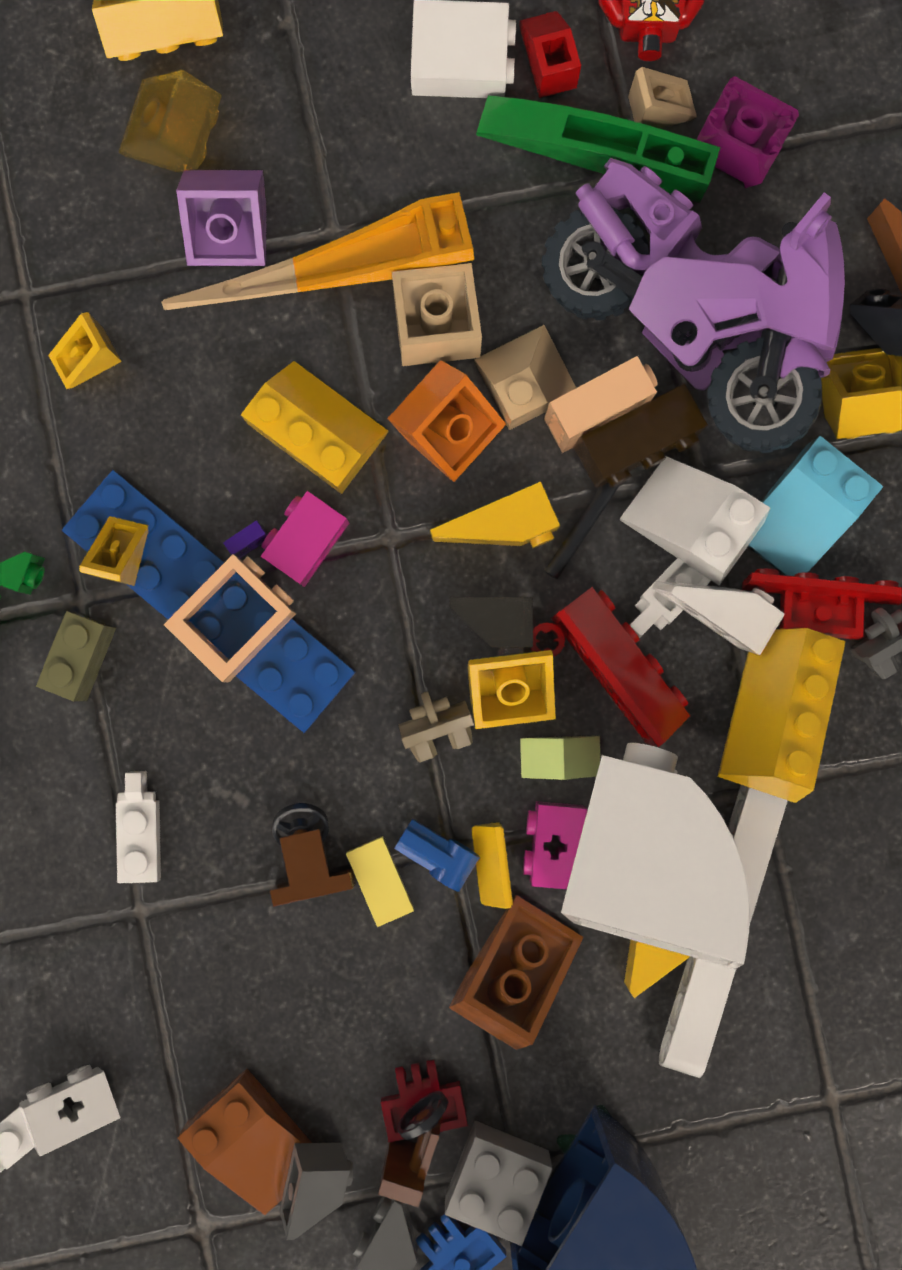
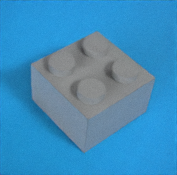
(498, 1183)

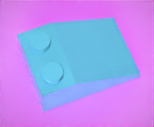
(812, 507)

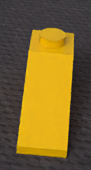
(508, 521)

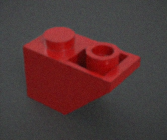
(551, 53)

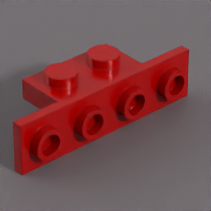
(821, 604)

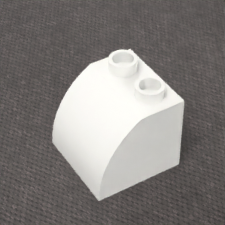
(659, 862)

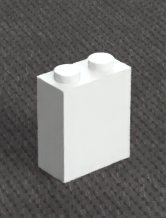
(461, 48)

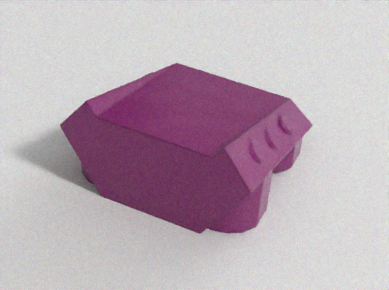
(748, 129)

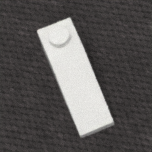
(735, 614)

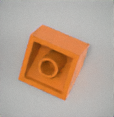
(447, 420)

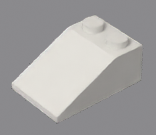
(696, 517)

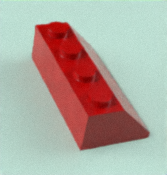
(621, 667)

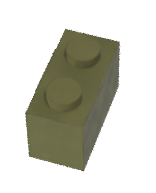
(75, 657)

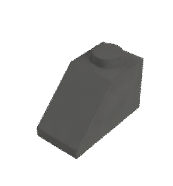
(313, 1185)

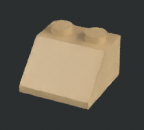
(437, 314)

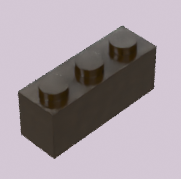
(641, 437)

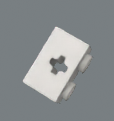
(53, 1128)

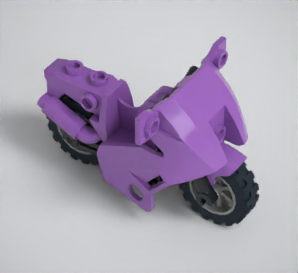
(709, 302)

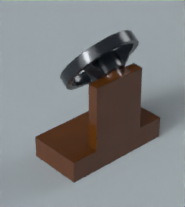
(306, 858)
(408, 1162)

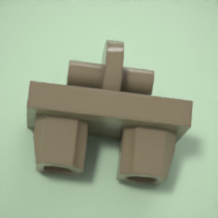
(434, 721)

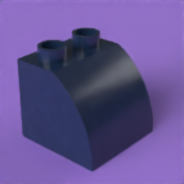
(604, 1209)

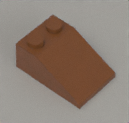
(517, 974)
(244, 1141)

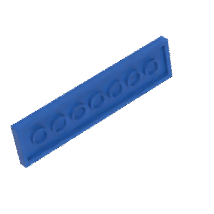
(289, 672)

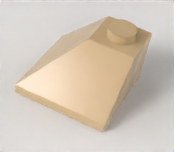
(525, 376)

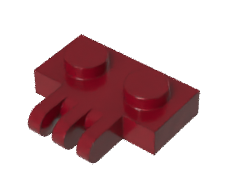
(412, 1091)

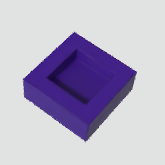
(246, 540)

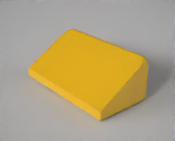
(492, 865)

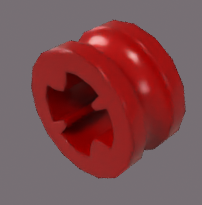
(545, 628)

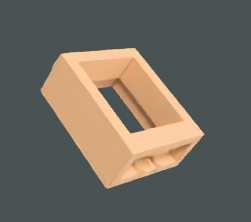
(600, 401)
(206, 651)

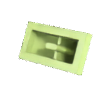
(560, 757)

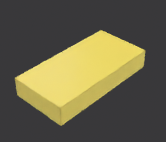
(380, 881)

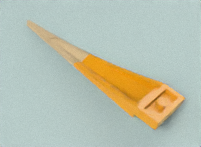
(416, 237)

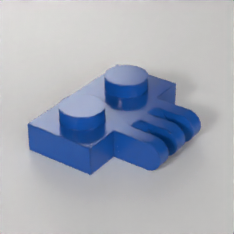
(460, 1248)

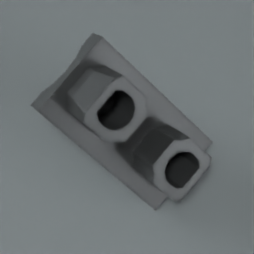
(882, 643)

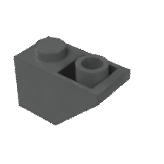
(391, 1240)

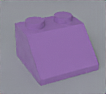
(223, 217)

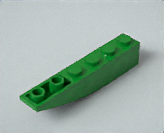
(594, 137)

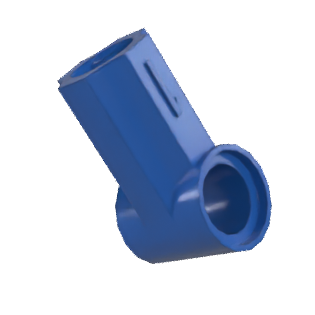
(446, 859)

